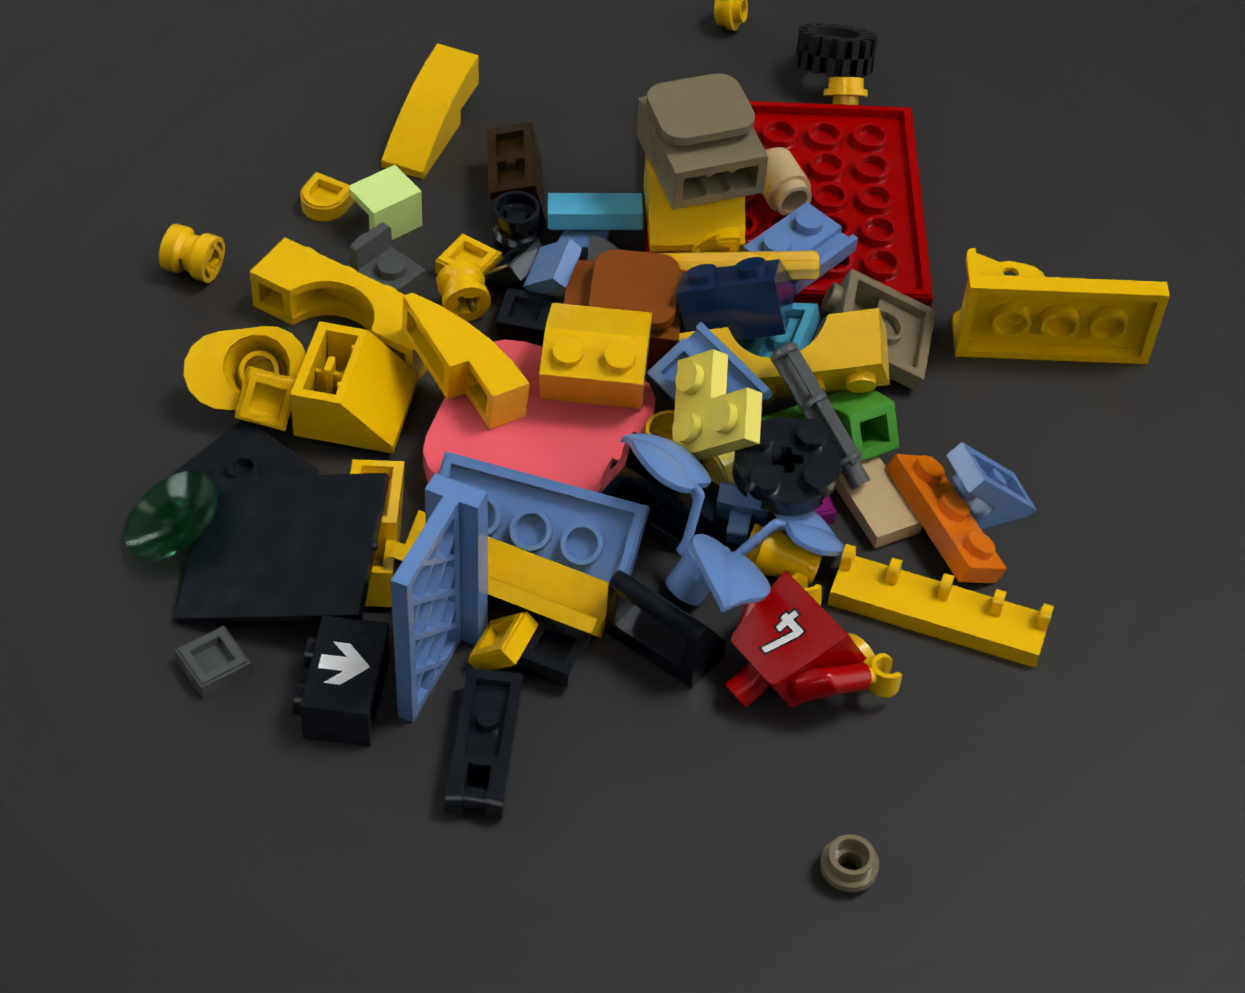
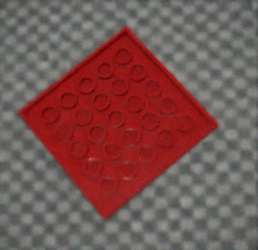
(860, 177)

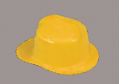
(220, 361)

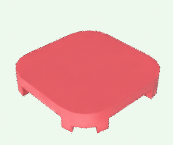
(552, 441)

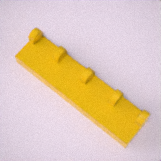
(939, 608)

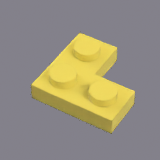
(708, 418)

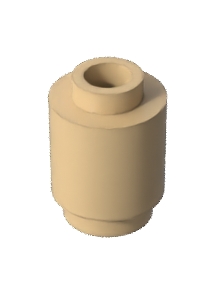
(785, 182)

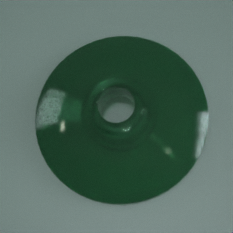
(171, 515)

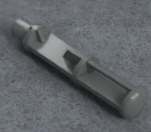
(815, 405)

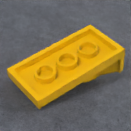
(1055, 316)

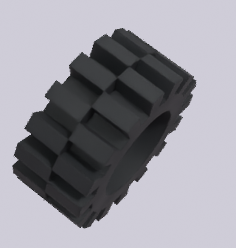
(836, 50)

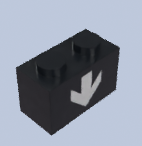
(343, 680)

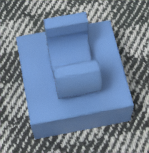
(739, 511)

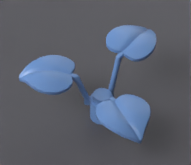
(705, 561)

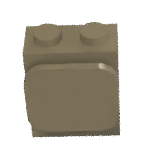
(701, 140)

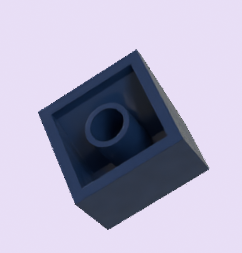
(746, 297)

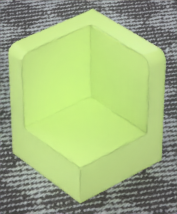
(390, 199)

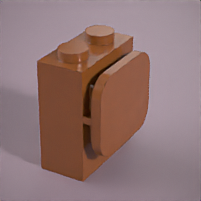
(636, 284)

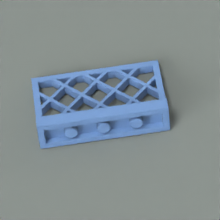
(440, 590)

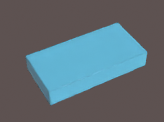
(595, 211)

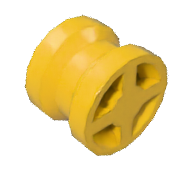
(463, 290)

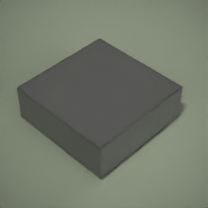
(213, 662)

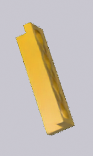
(535, 583)

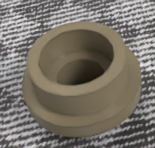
(854, 850)

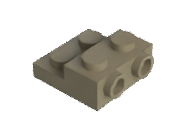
(906, 321)

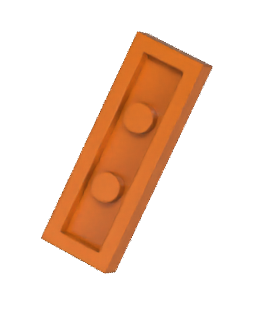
(946, 519)

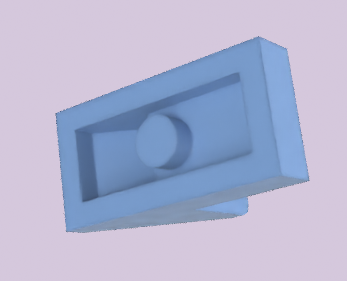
(988, 488)

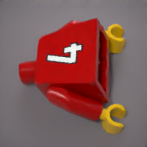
(802, 650)

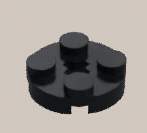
(783, 492)

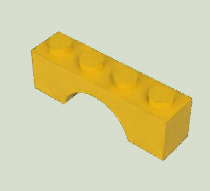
(302, 284)
(844, 355)

